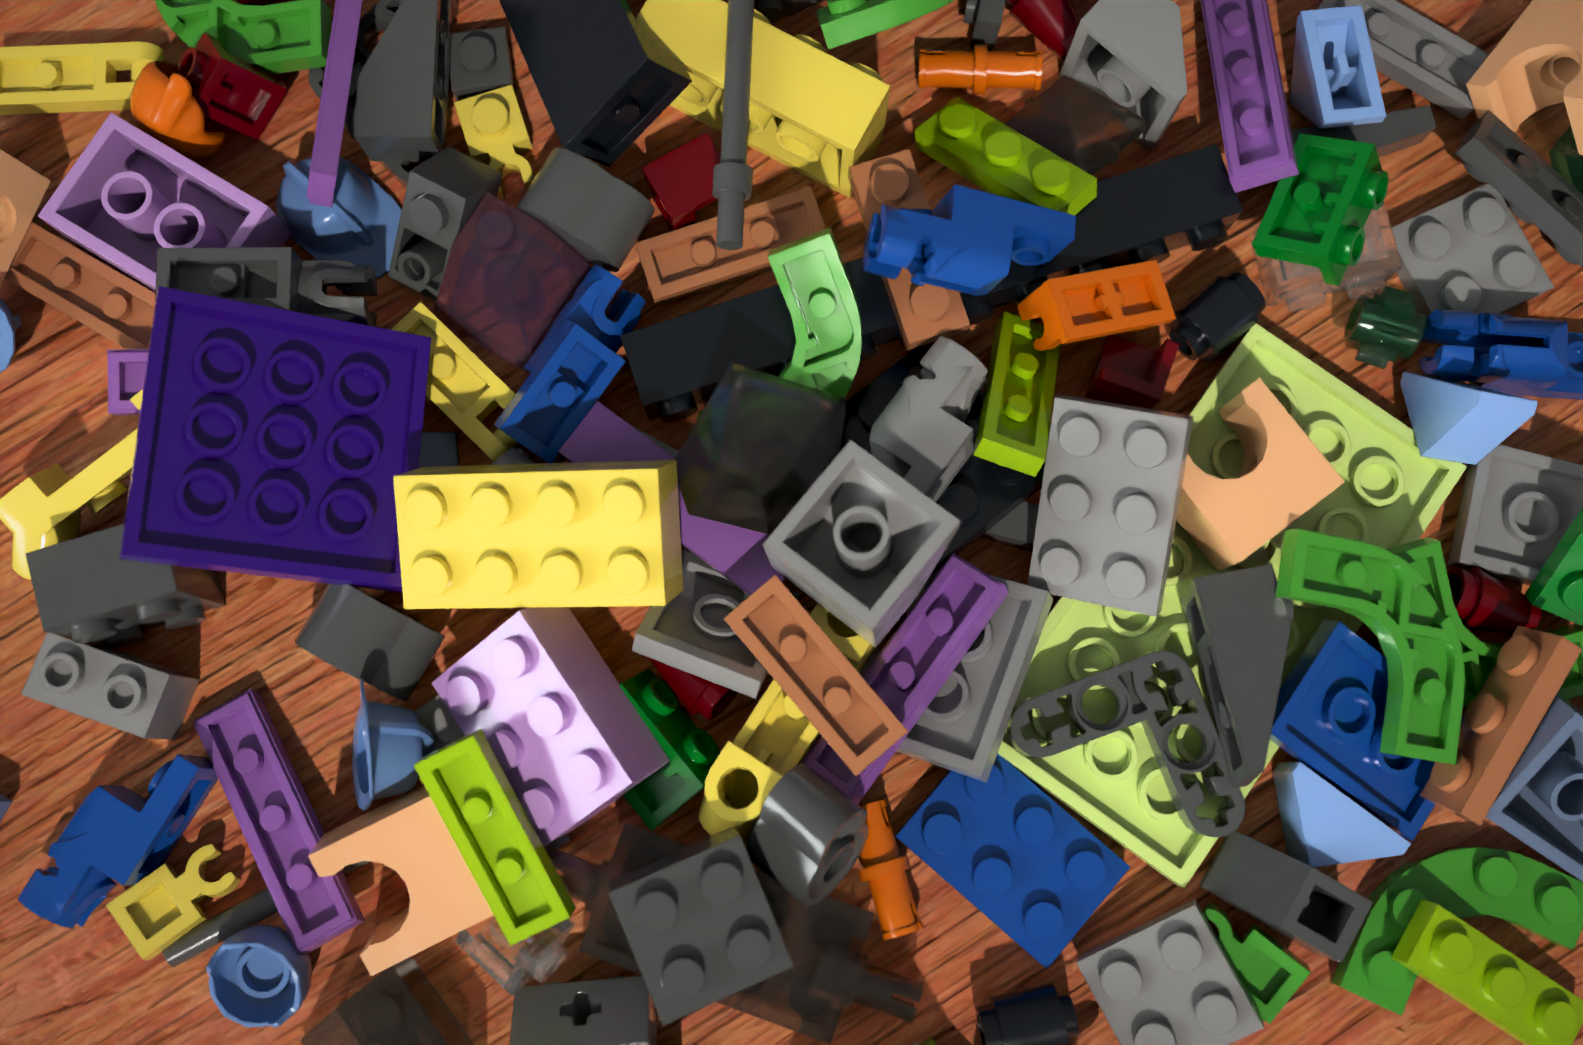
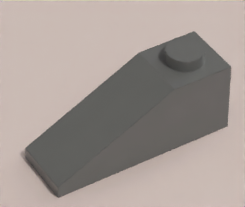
(405, 86)
(1241, 653)

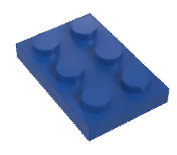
(1333, 724)
(1014, 856)

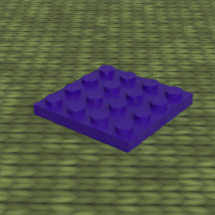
(273, 442)

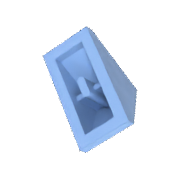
(1335, 69)
(1459, 418)
(1325, 824)

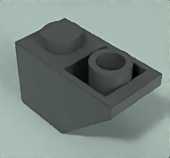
(434, 211)
(1286, 895)

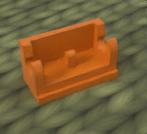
(1098, 304)

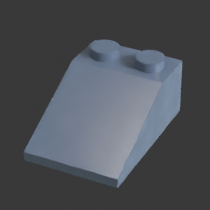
(1545, 789)

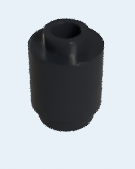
(1217, 316)
(1028, 1018)

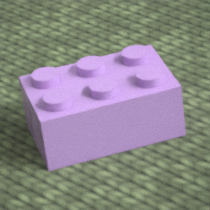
(142, 196)
(551, 718)

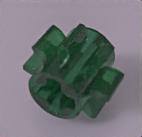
(1385, 327)

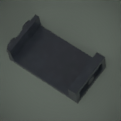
(594, 72)

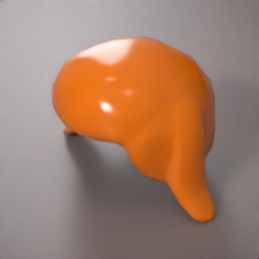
(170, 113)

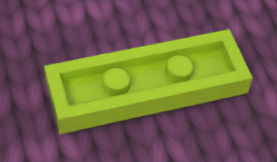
(1003, 159)
(1017, 397)
(495, 837)
(1488, 978)

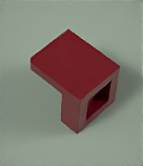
(683, 181)
(1131, 372)

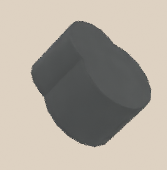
(587, 208)
(369, 639)
(807, 835)

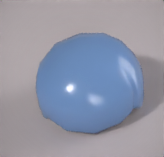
(259, 977)

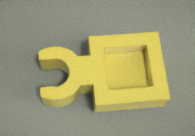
(497, 132)
(166, 905)

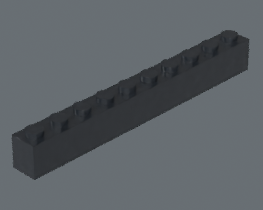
(1129, 222)

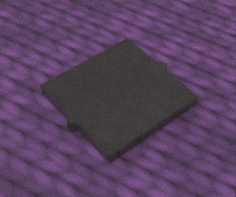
(1078, 124)

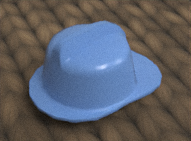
(355, 229)
(385, 749)

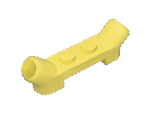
(50, 504)
(768, 744)

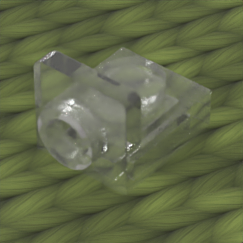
(519, 963)

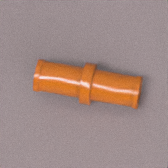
(980, 69)
(887, 875)

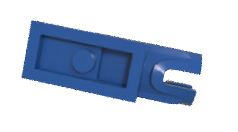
(964, 240)
(1506, 353)
(572, 365)
(118, 839)

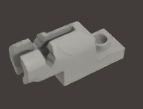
(923, 425)

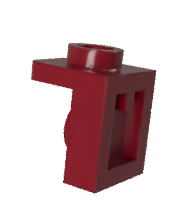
(230, 87)

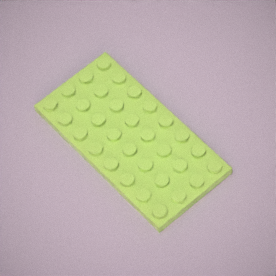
(1383, 502)

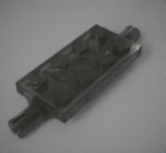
(820, 940)

